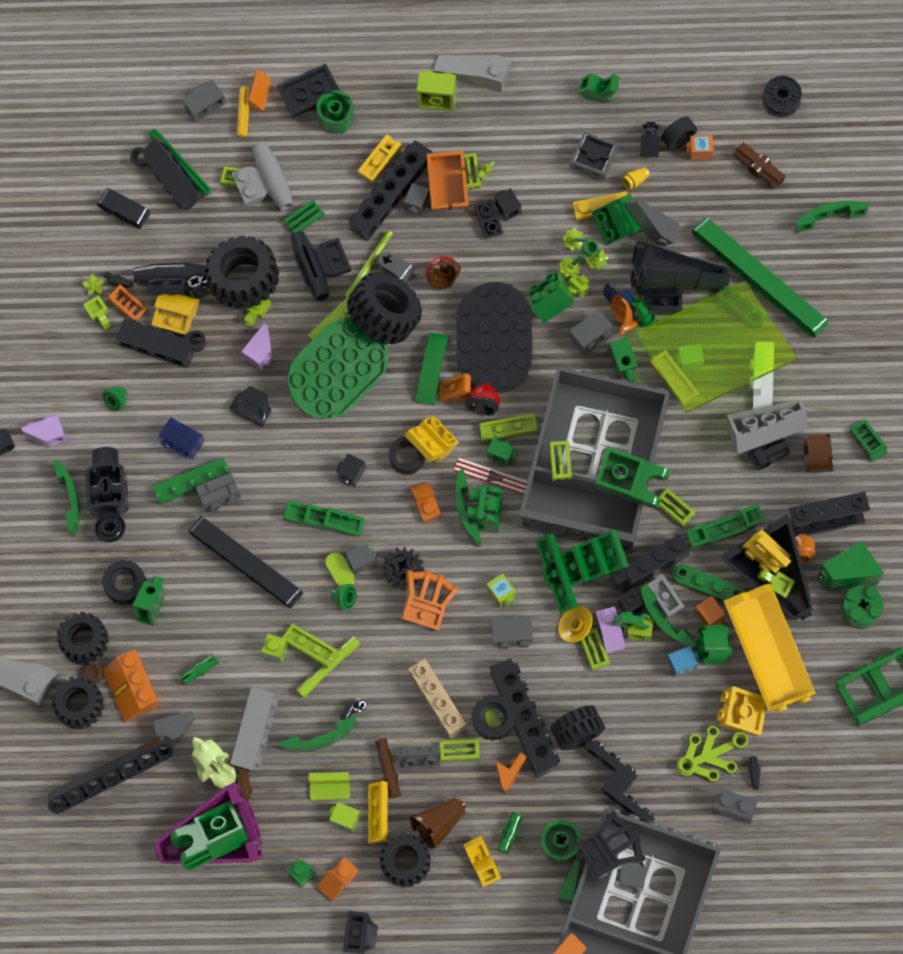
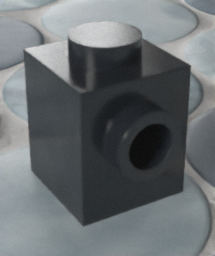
(350, 470)

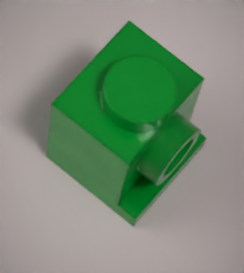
(501, 451)
(300, 872)

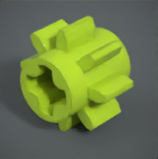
(578, 285)

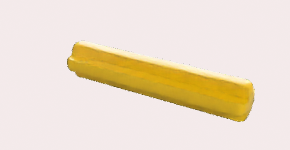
(243, 112)

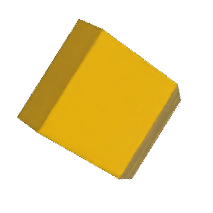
(482, 861)

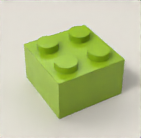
(436, 91)

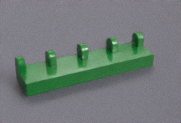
(187, 482)

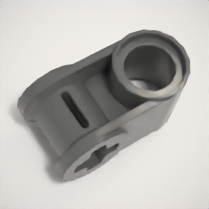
(396, 267)

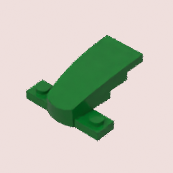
(578, 564)

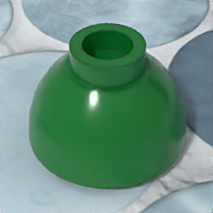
(115, 398)
(344, 596)

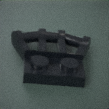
(599, 853)

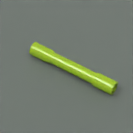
(345, 650)

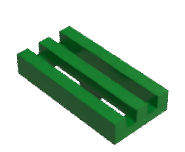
(299, 212)

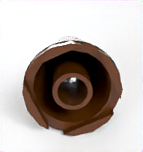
(438, 821)

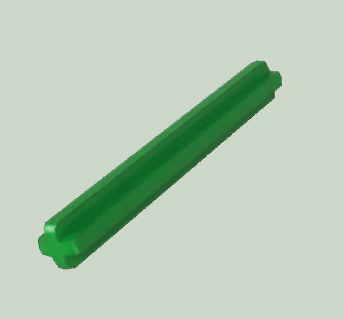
(197, 179)

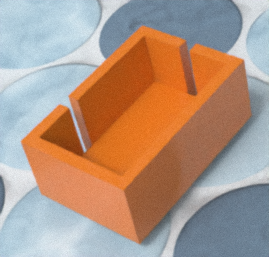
(446, 182)

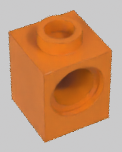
(710, 612)

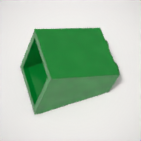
(850, 569)

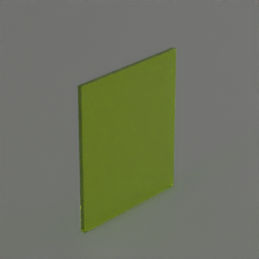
(716, 346)

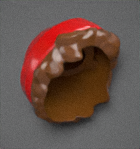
(442, 272)

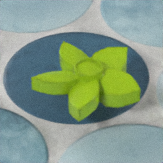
(485, 170)
(93, 285)

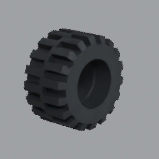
(79, 623)
(71, 688)
(577, 727)
(400, 843)

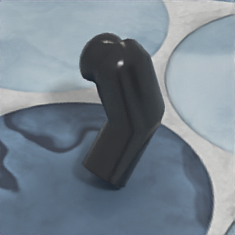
(352, 707)

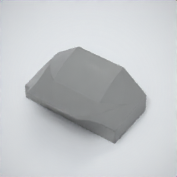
(667, 599)

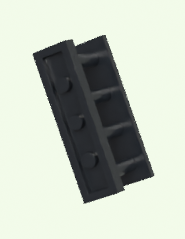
(829, 514)

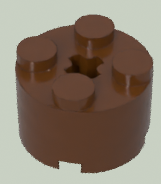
(818, 453)

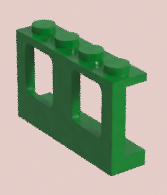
(886, 697)

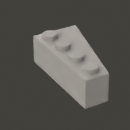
(766, 424)
(254, 728)

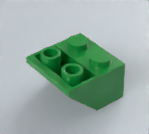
(615, 220)
(550, 297)

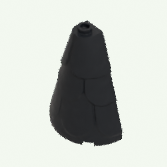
(669, 271)
(798, 602)

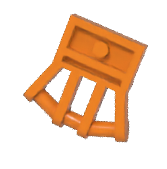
(423, 611)

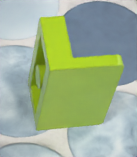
(329, 786)

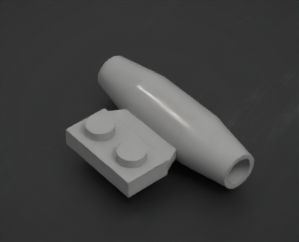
(264, 179)

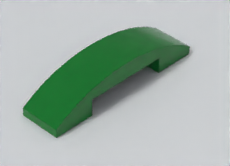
(852, 208)
(431, 368)
(73, 517)
(726, 528)
(470, 529)
(682, 635)
(344, 728)

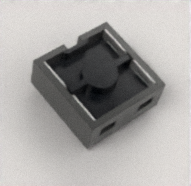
(594, 156)

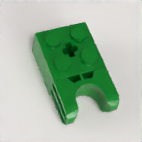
(633, 483)
(209, 836)

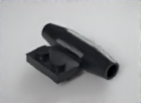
(318, 263)
(167, 277)

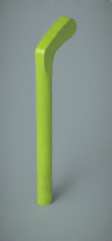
(368, 265)

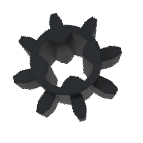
(197, 287)

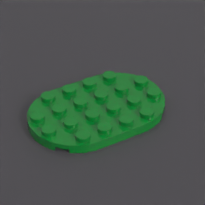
(335, 370)

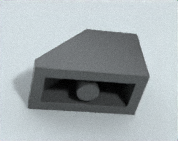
(174, 726)

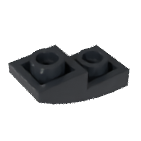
(488, 219)

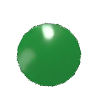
(644, 315)

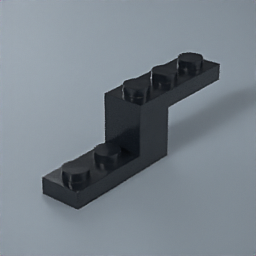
(619, 782)

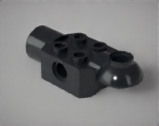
(107, 493)

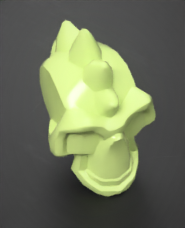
(212, 763)

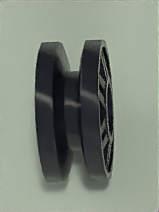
(782, 86)

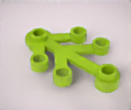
(709, 756)

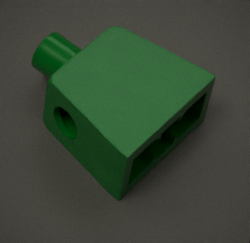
(621, 352)
(149, 601)

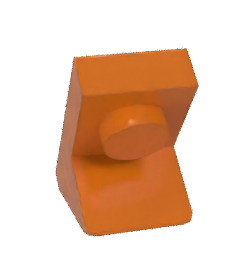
(455, 388)
(426, 502)
(508, 776)
(338, 879)

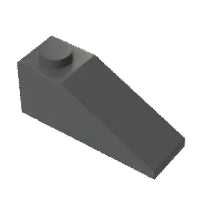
(654, 223)

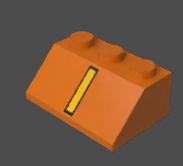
(131, 686)

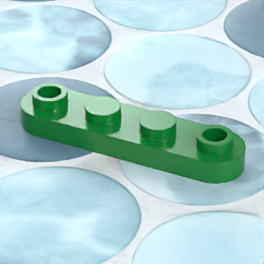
(705, 583)

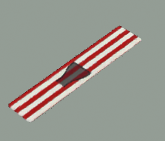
(491, 476)

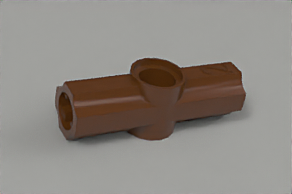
(759, 165)

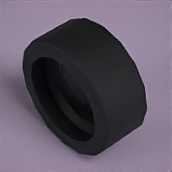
(679, 133)
(404, 469)

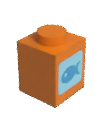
(700, 147)

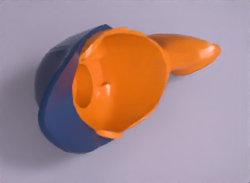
(622, 306)

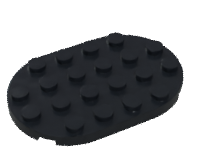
(494, 336)

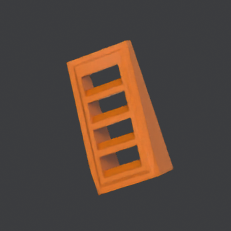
(117, 304)

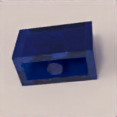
(181, 438)

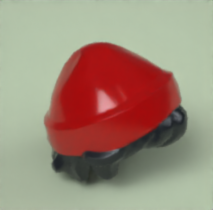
(483, 400)

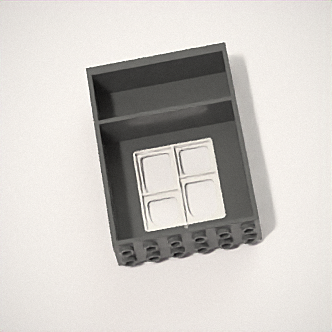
(574, 506)
(691, 863)

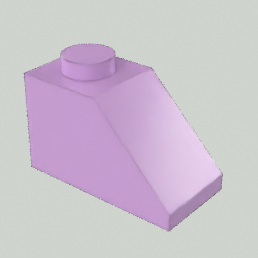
(259, 350)
(610, 634)

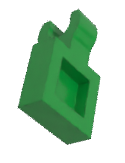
(628, 620)

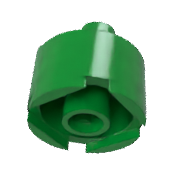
(335, 112)
(868, 598)
(713, 644)
(556, 852)

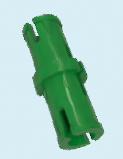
(199, 669)
(510, 832)

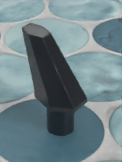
(116, 280)
(754, 771)

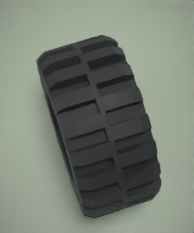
(247, 291)
(384, 308)

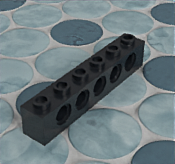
(367, 227)
(540, 765)

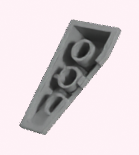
(481, 70)
(27, 680)

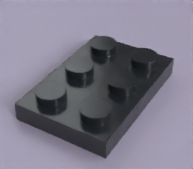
(305, 90)

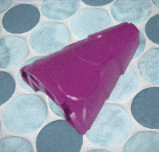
(169, 854)

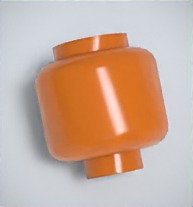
(806, 547)

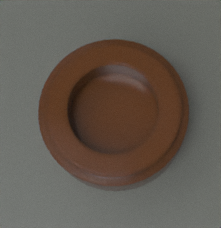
(93, 672)

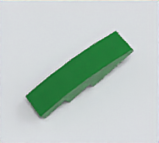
(323, 519)

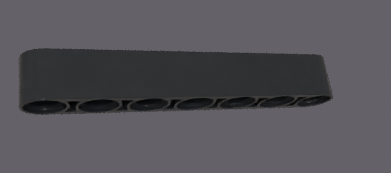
(245, 562)
(105, 782)

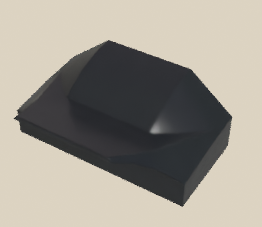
(663, 302)
(252, 405)
(359, 933)

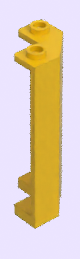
(770, 648)

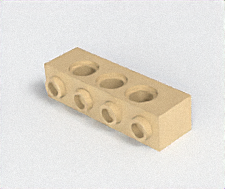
(437, 699)

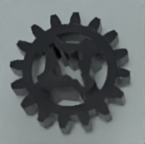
(396, 563)

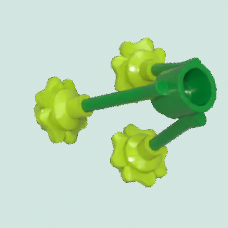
(590, 249)

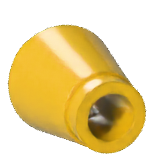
(634, 178)

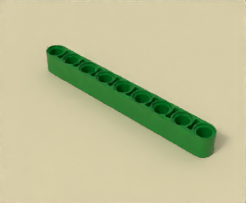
(760, 277)

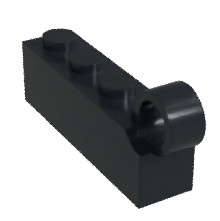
(170, 172)
(159, 343)
(650, 564)

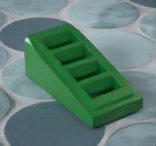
(873, 451)
(569, 887)

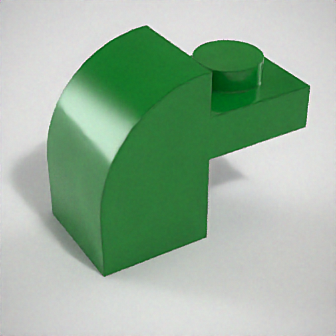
(597, 88)

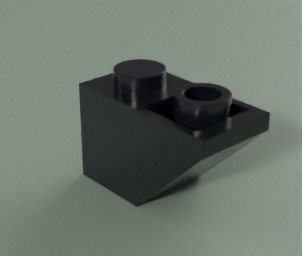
(650, 139)

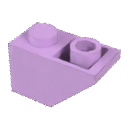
(46, 432)

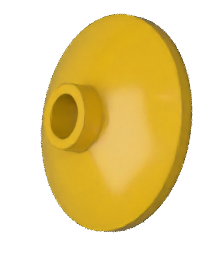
(575, 624)

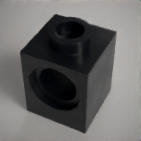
(507, 204)
(631, 602)

